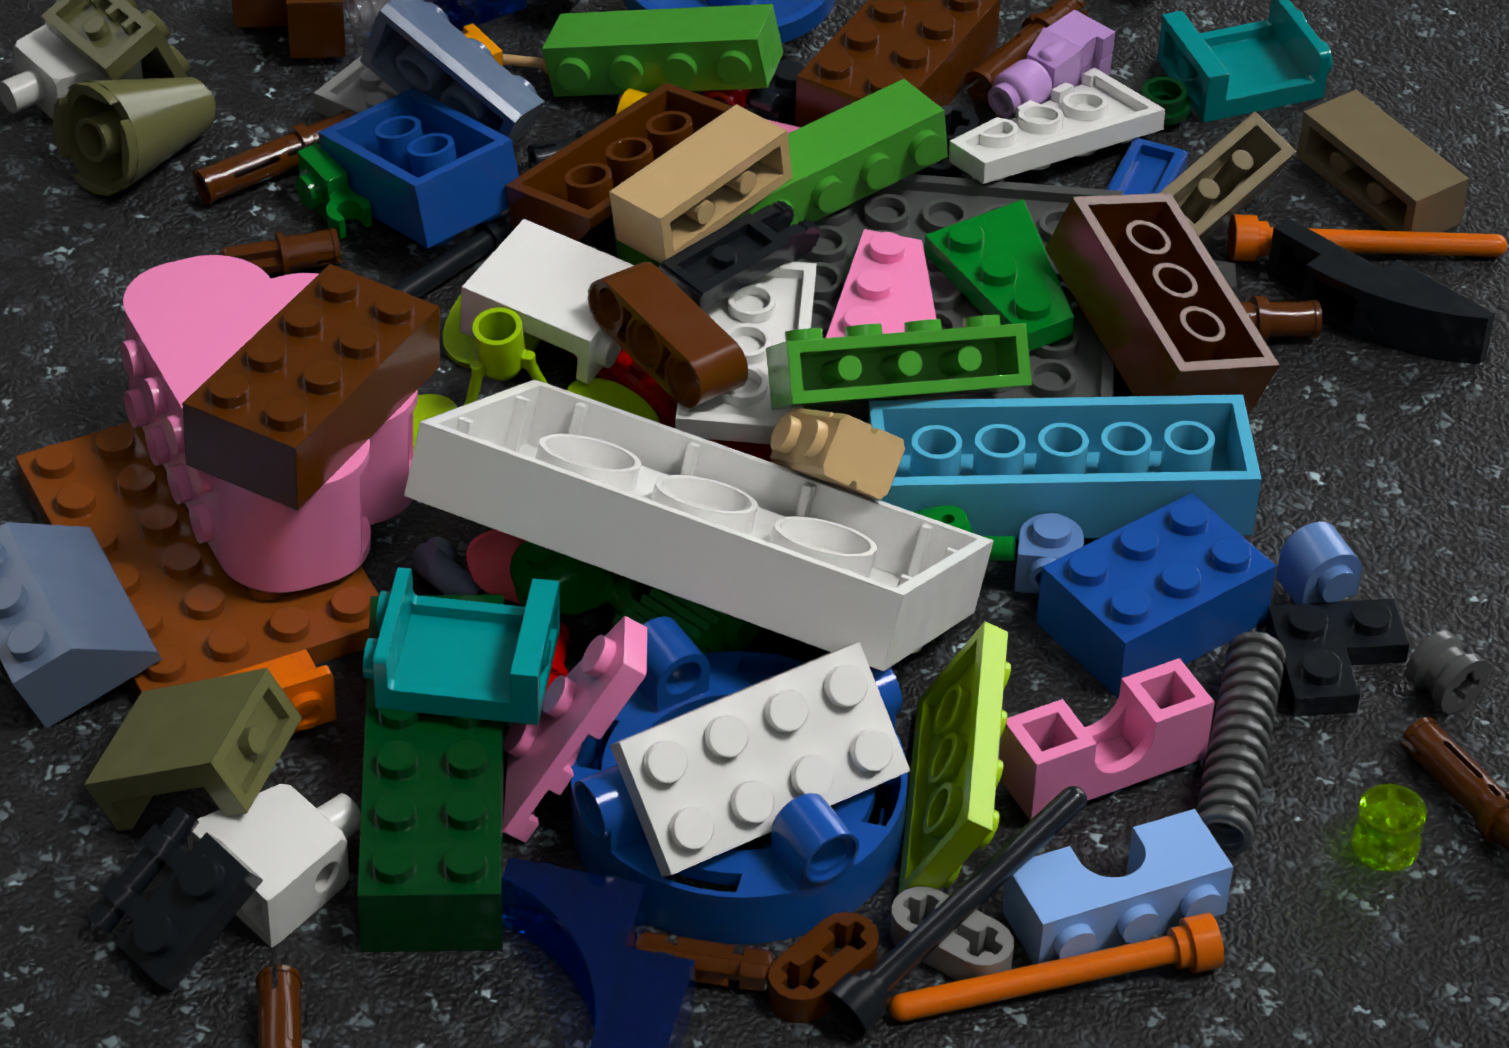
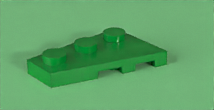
(1004, 271)

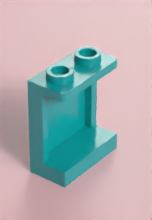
(1246, 64)
(463, 653)

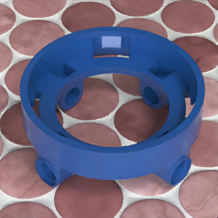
(817, 855)

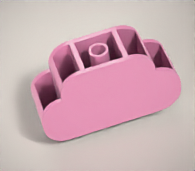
(178, 332)

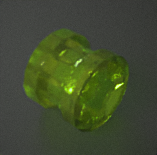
(1389, 827)

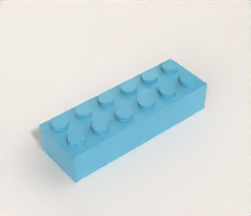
(1073, 457)

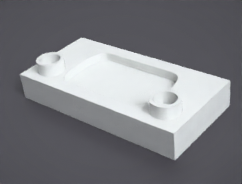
(700, 520)

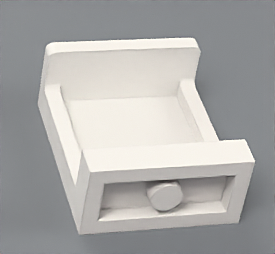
(547, 285)

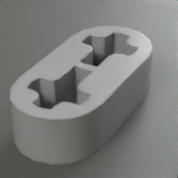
(953, 954)

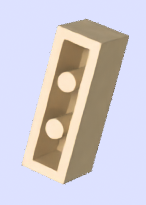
(701, 184)

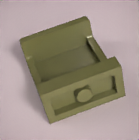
(193, 736)

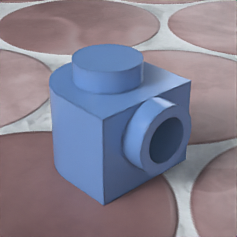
(1042, 542)
(1318, 565)

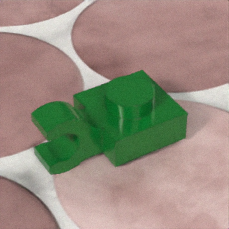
(326, 189)

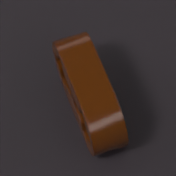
(815, 959)

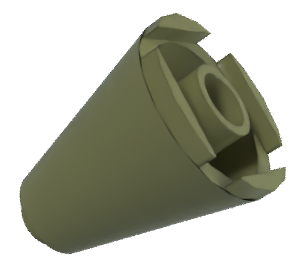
(128, 127)

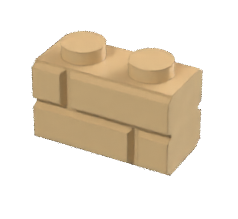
(837, 450)

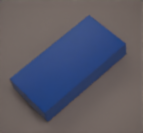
(1148, 168)

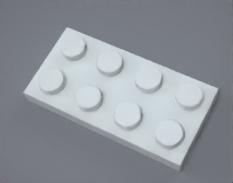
(755, 320)
(736, 762)

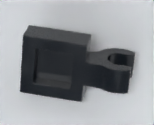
(780, 96)

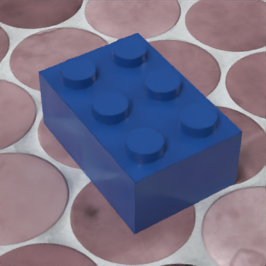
(424, 166)
(1155, 592)

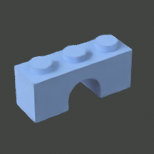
(1070, 911)

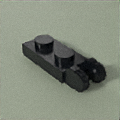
(740, 253)

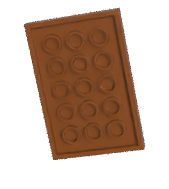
(183, 596)

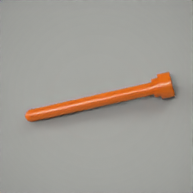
(1253, 238)
(1191, 945)

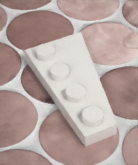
(1066, 126)

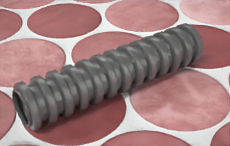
(1241, 740)

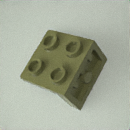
(116, 36)

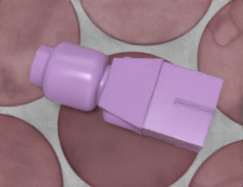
(1056, 57)

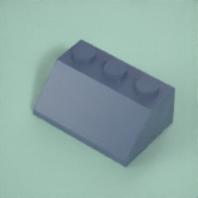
(423, 51)
(65, 619)

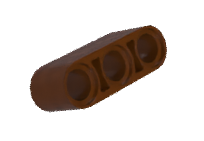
(667, 334)

